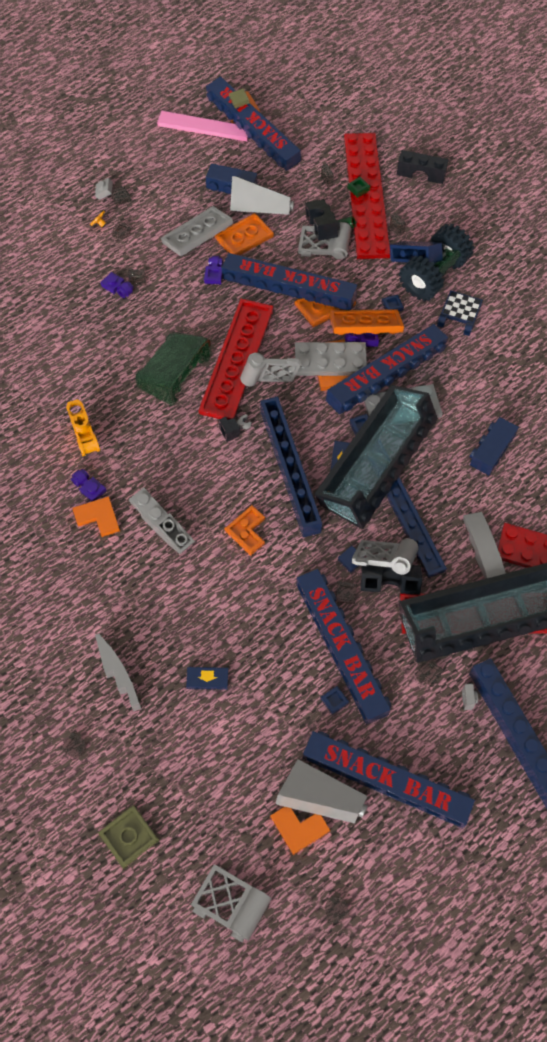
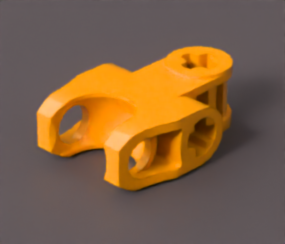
(82, 428)

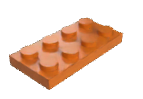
(366, 321)

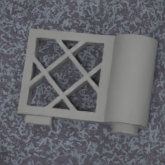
(336, 246)
(258, 368)
(399, 556)
(245, 914)

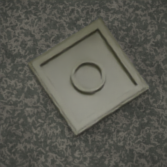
(128, 836)

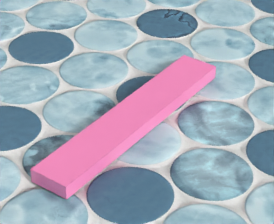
(201, 125)

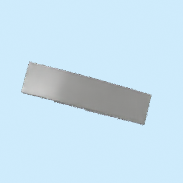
(484, 545)
(114, 667)

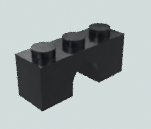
(433, 166)
(323, 219)
(376, 576)

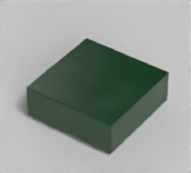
(358, 187)

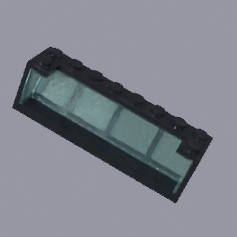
(377, 455)
(476, 613)

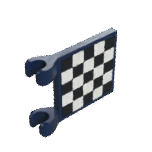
(461, 309)

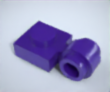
(213, 271)
(117, 284)
(369, 338)
(91, 489)

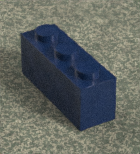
(220, 177)
(405, 250)
(493, 445)

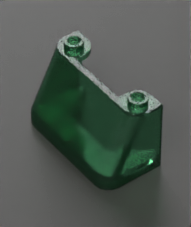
(172, 365)

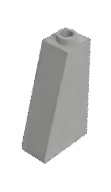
(256, 198)
(320, 794)

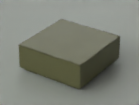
(239, 98)

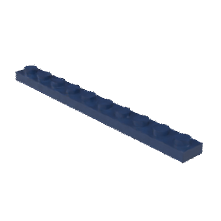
(410, 519)

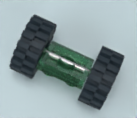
(424, 278)

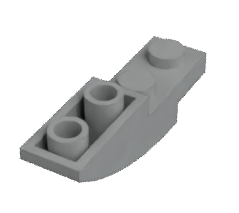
(160, 521)

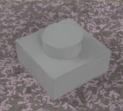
(103, 188)
(469, 697)

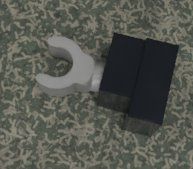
(231, 429)

